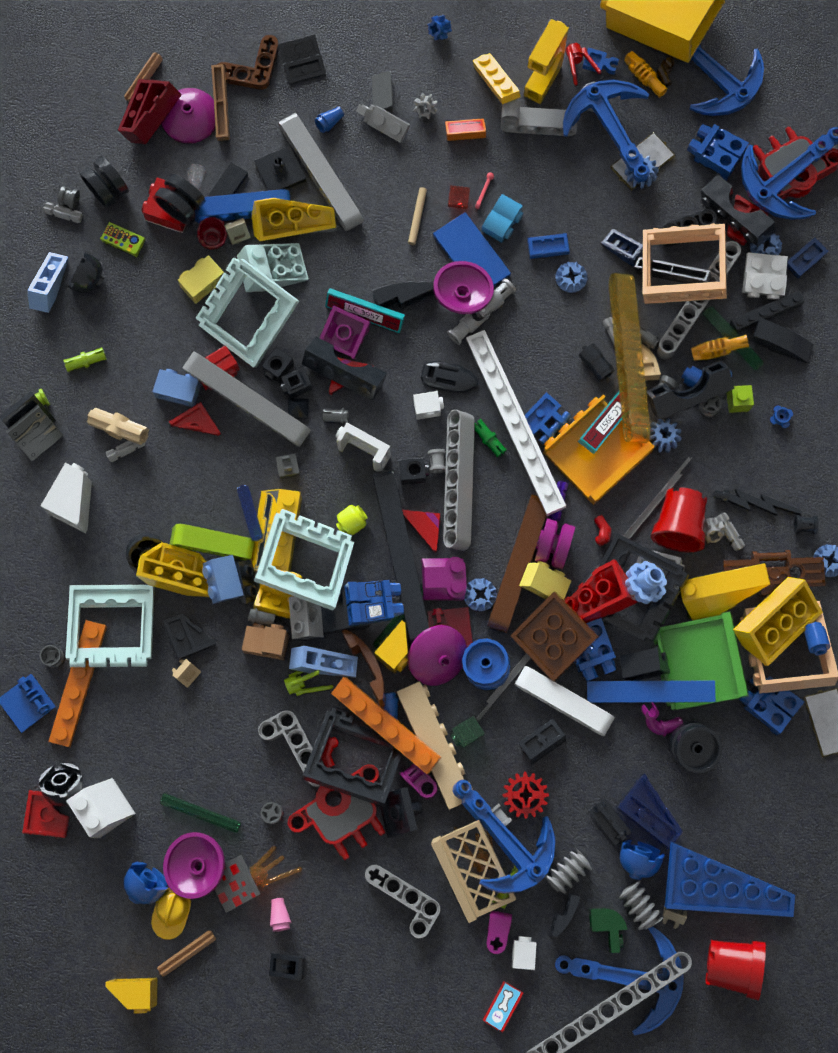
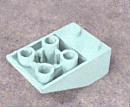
(277, 261)

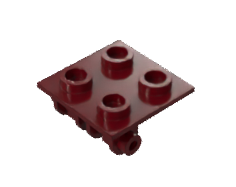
(455, 618)

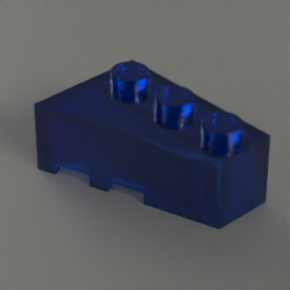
(649, 813)

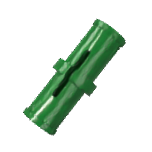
(489, 438)

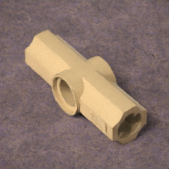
(118, 426)

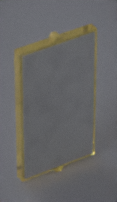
(650, 146)
(824, 718)

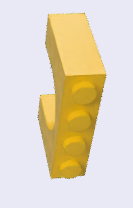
(546, 60)

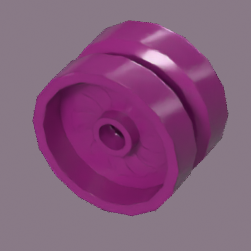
(553, 543)

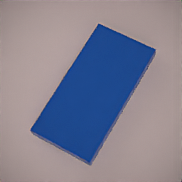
(465, 242)

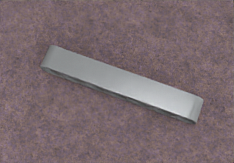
(320, 172)
(693, 307)
(246, 399)
(458, 480)

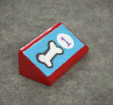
(503, 1006)

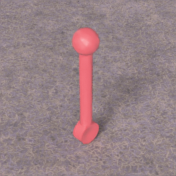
(490, 176)

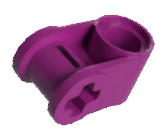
(418, 779)
(498, 927)

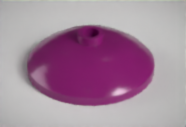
(194, 124)
(464, 279)
(431, 649)
(182, 864)

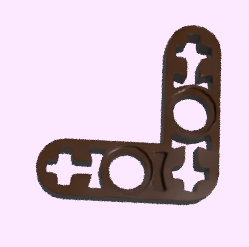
(255, 73)

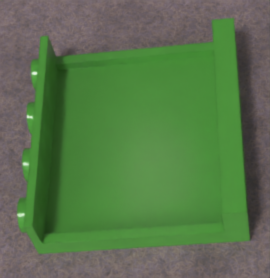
(704, 652)

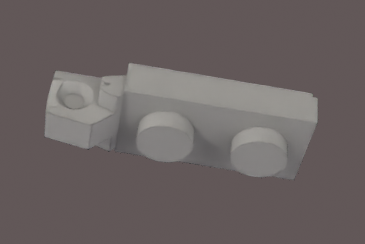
(384, 121)

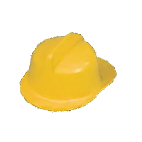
(170, 915)

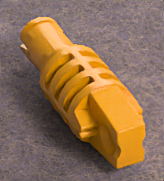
(645, 73)
(718, 347)

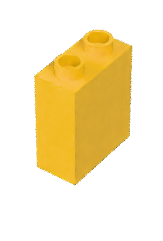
(663, 24)

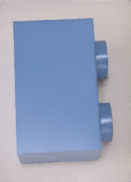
(176, 387)
(222, 579)

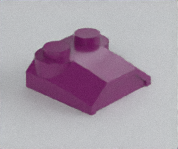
(345, 331)
(444, 579)

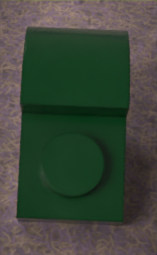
(611, 921)

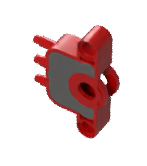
(784, 154)
(342, 821)

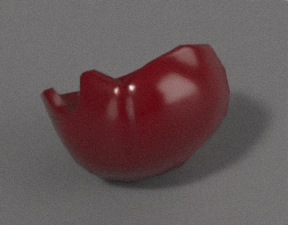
(211, 233)

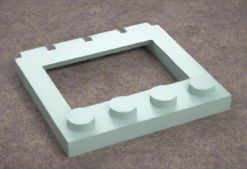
(272, 322)
(287, 581)
(110, 596)

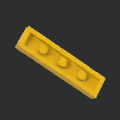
(496, 78)

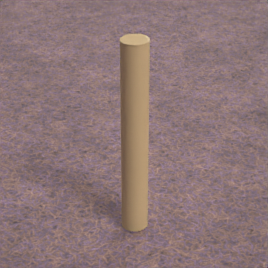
(417, 216)

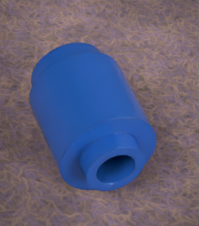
(691, 376)
(816, 638)

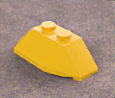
(173, 570)

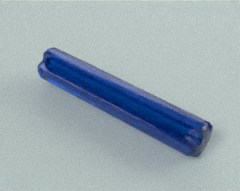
(249, 513)

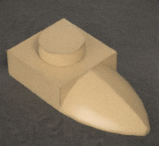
(651, 367)

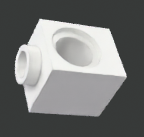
(428, 405)
(524, 953)

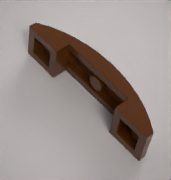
(356, 646)

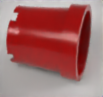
(681, 521)
(737, 967)

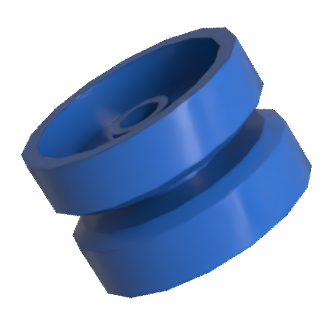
(475, 659)

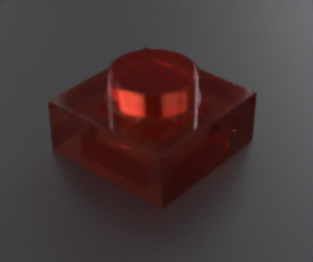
(458, 197)

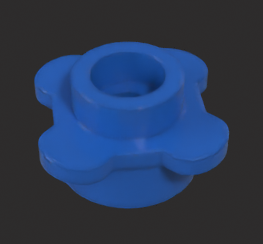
(786, 413)

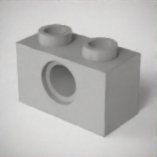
(305, 619)

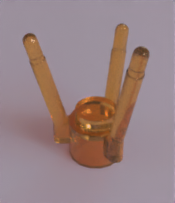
(483, 855)
(260, 874)

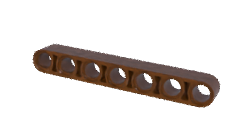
(518, 562)

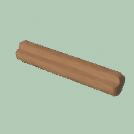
(146, 73)
(186, 953)

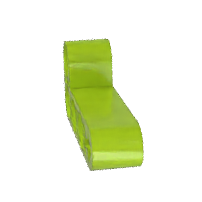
(211, 542)

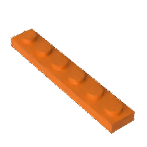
(76, 688)
(386, 725)

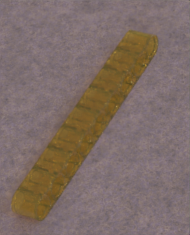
(629, 358)

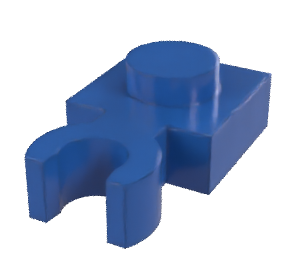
(601, 61)

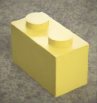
(200, 279)
(544, 581)

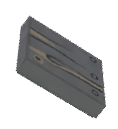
(34, 433)

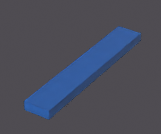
(651, 691)

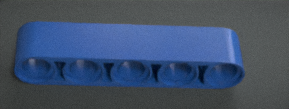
(235, 205)

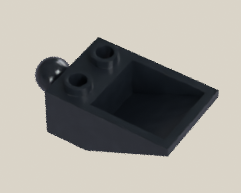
(337, 619)

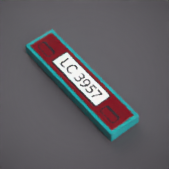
(374, 313)
(602, 426)

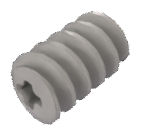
(568, 871)
(640, 906)

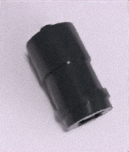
(596, 362)

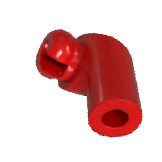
(605, 531)
(326, 757)

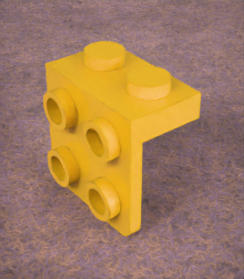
(273, 600)

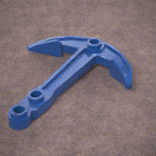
(729, 84)
(599, 103)
(771, 202)
(517, 853)
(667, 998)

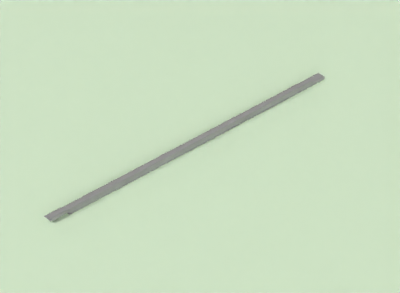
(628, 534)

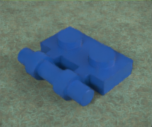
(541, 413)

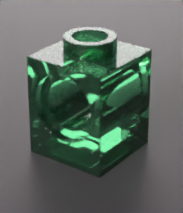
(467, 732)

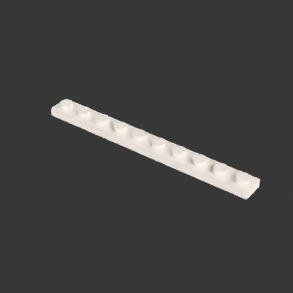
(516, 423)

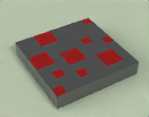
(236, 885)

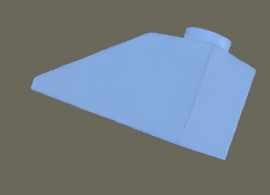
(47, 282)
(327, 662)

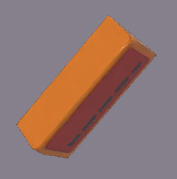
(465, 129)

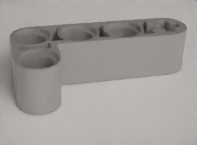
(532, 120)
(288, 732)
(400, 895)

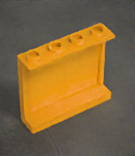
(595, 472)

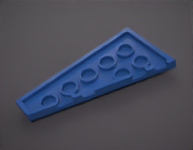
(708, 885)

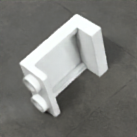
(365, 442)

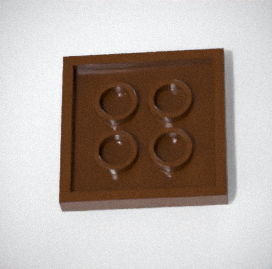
(554, 636)

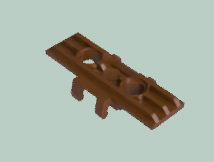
(811, 569)

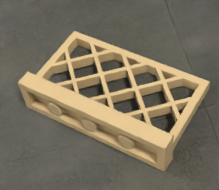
(455, 876)

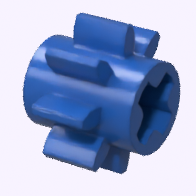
(439, 27)

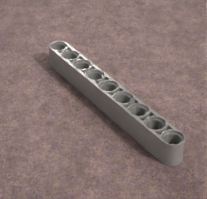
(619, 1008)

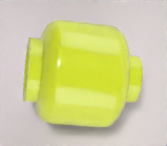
(351, 520)

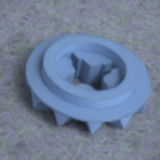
(775, 248)
(566, 283)
(826, 551)
(480, 604)

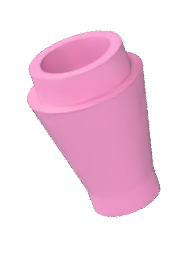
(279, 916)

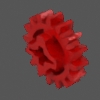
(515, 795)

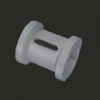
(437, 460)
(501, 815)

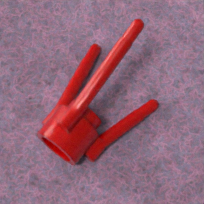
(575, 56)

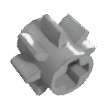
(425, 111)
(713, 530)

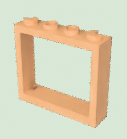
(684, 292)
(827, 660)

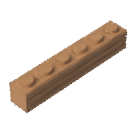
(220, 102)

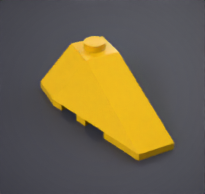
(283, 218)
(721, 591)

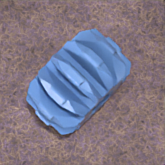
(652, 175)
(671, 435)

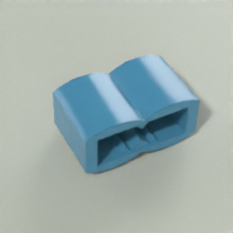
(502, 218)

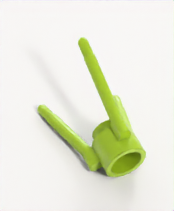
(295, 683)

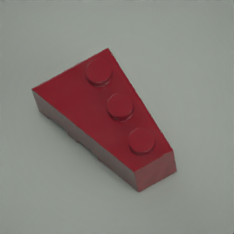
(147, 109)

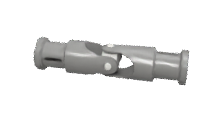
(469, 325)

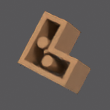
(266, 641)

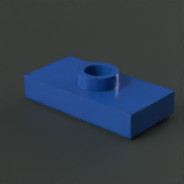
(548, 246)

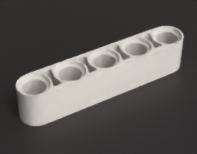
(564, 701)

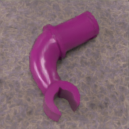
(659, 727)

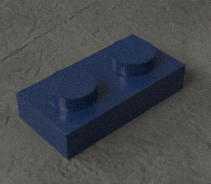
(806, 258)

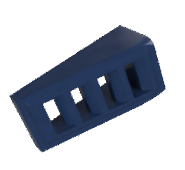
(629, 257)

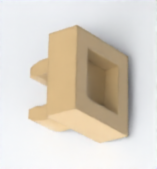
(186, 672)

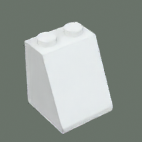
(70, 497)
(100, 808)

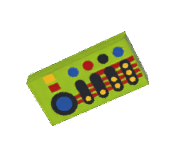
(122, 239)

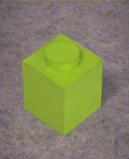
(740, 399)

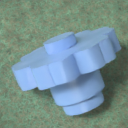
(646, 582)

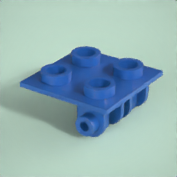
(26, 703)

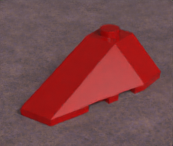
(602, 593)

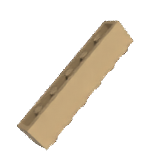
(426, 727)

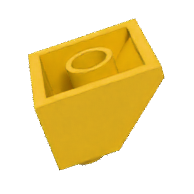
(394, 651)
(135, 993)

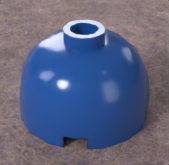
(640, 860)
(143, 884)

